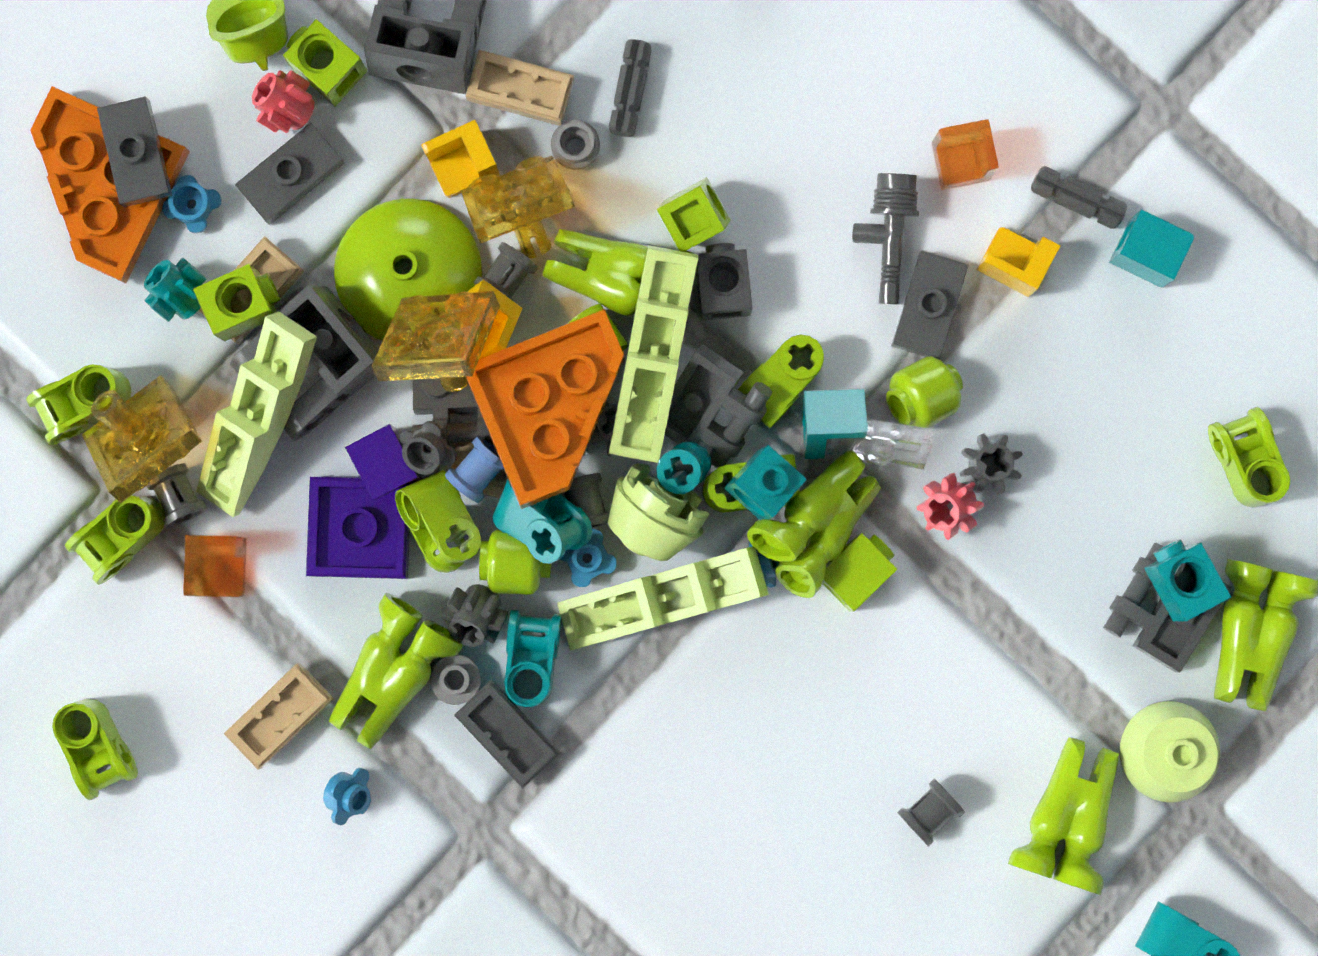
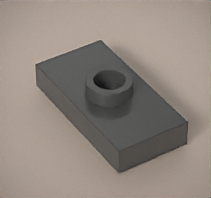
(134, 151)
(289, 173)
(929, 305)
(507, 734)

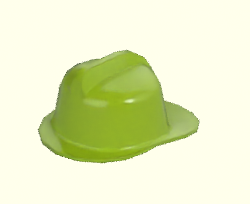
(248, 29)

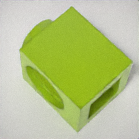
(338, 77)
(693, 215)
(217, 295)
(859, 570)

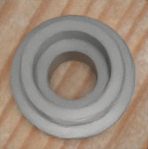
(570, 130)
(471, 675)

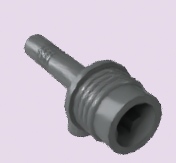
(895, 199)

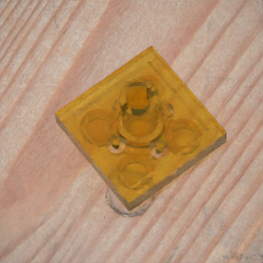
(518, 203)
(437, 338)
(138, 436)

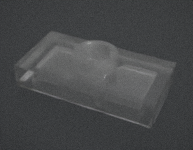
(888, 444)

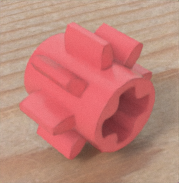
(283, 101)
(936, 509)

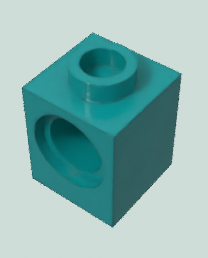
(765, 483)
(1206, 590)

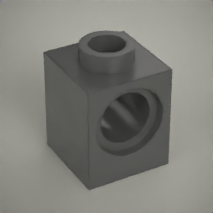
(723, 304)

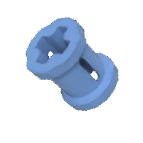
(476, 470)

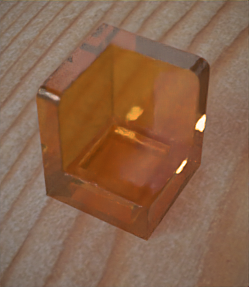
(965, 154)
(214, 566)

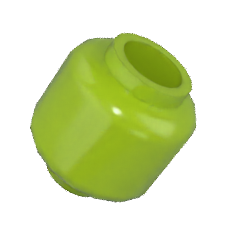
(924, 392)
(510, 565)

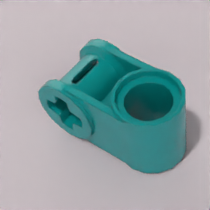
(543, 524)
(531, 653)
(1177, 935)

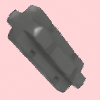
(630, 88)
(1078, 197)

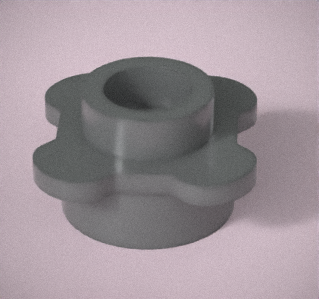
(418, 456)

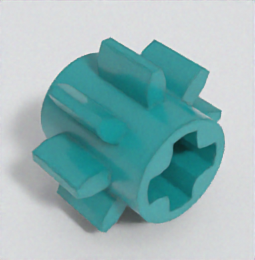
(173, 288)

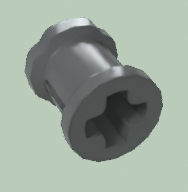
(508, 257)
(176, 495)
(586, 495)
(931, 812)

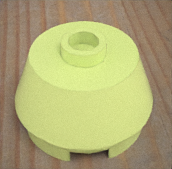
(653, 519)
(1170, 751)

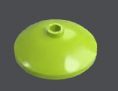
(415, 229)

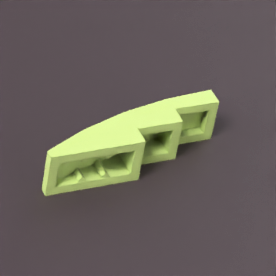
(653, 354)
(258, 412)
(663, 598)

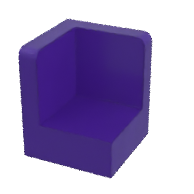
(381, 462)

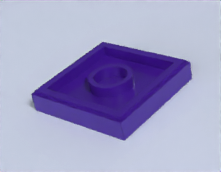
(353, 532)

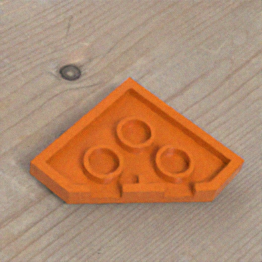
(84, 188)
(546, 402)

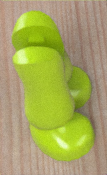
(610, 274)
(820, 520)
(1256, 636)
(386, 674)
(1074, 812)

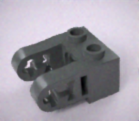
(424, 49)
(340, 351)

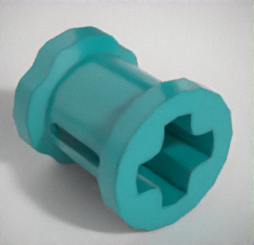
(679, 481)

